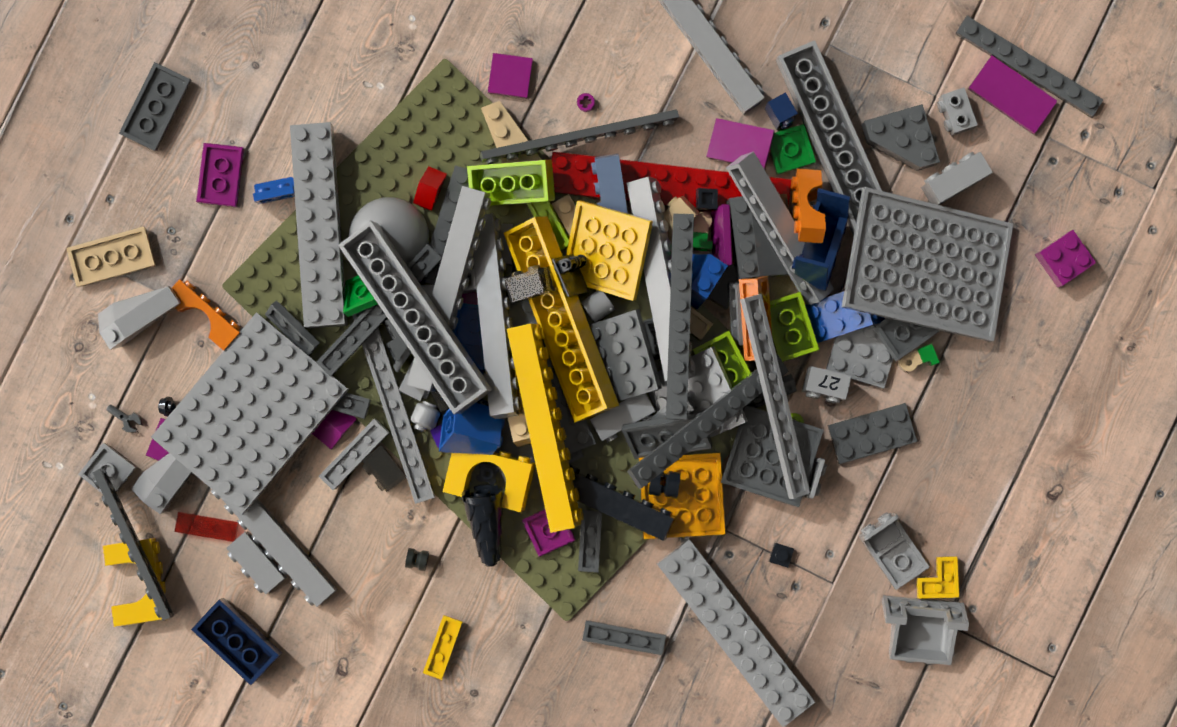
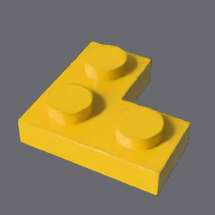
(945, 584)

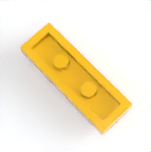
(442, 647)

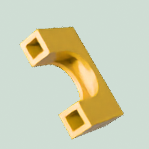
(516, 471)
(144, 608)

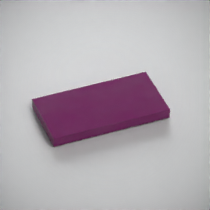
(1012, 94)

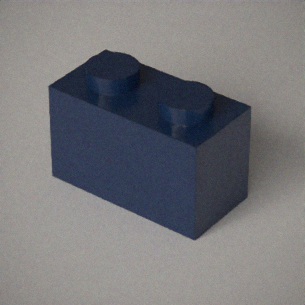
(781, 111)

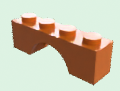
(809, 223)
(221, 331)

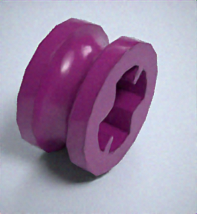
(581, 98)

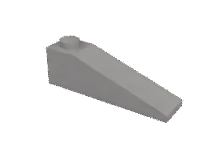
(131, 316)
(161, 483)

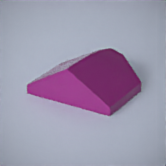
(333, 428)

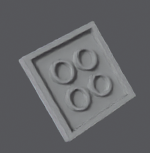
(861, 357)

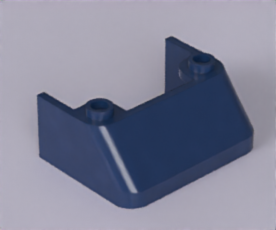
(818, 259)

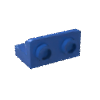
(274, 190)

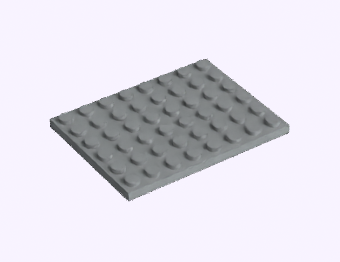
(927, 265)
(249, 413)

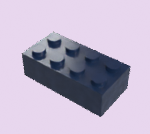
(236, 641)

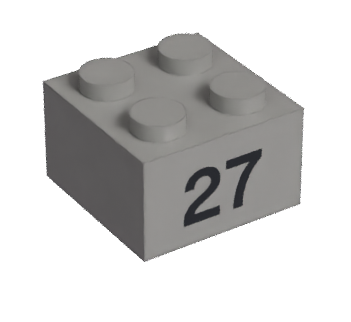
(826, 384)

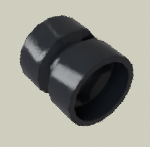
(671, 487)

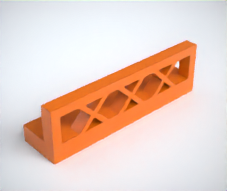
(750, 287)

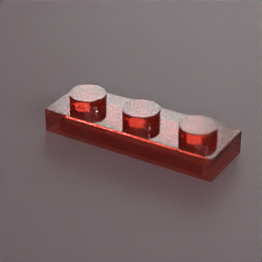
(206, 526)

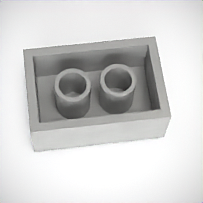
(956, 178)

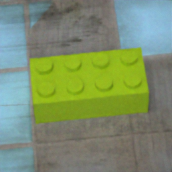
(514, 181)

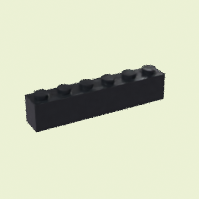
(623, 505)

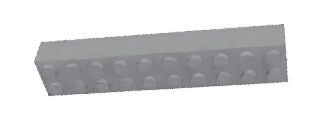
(827, 124)
(318, 225)
(415, 317)
(735, 633)

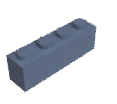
(609, 182)

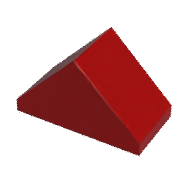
(429, 188)

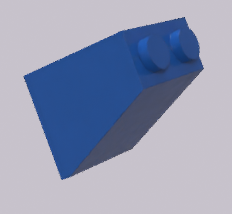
(705, 275)
(471, 431)

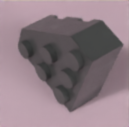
(904, 137)

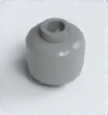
(425, 416)

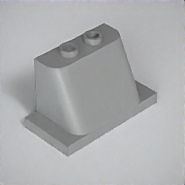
(923, 628)

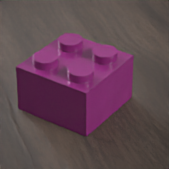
(1065, 258)

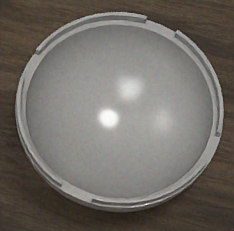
(399, 221)

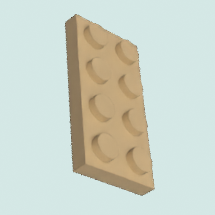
(111, 257)

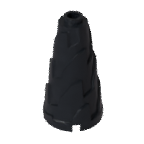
(484, 514)

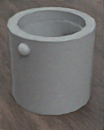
(597, 306)

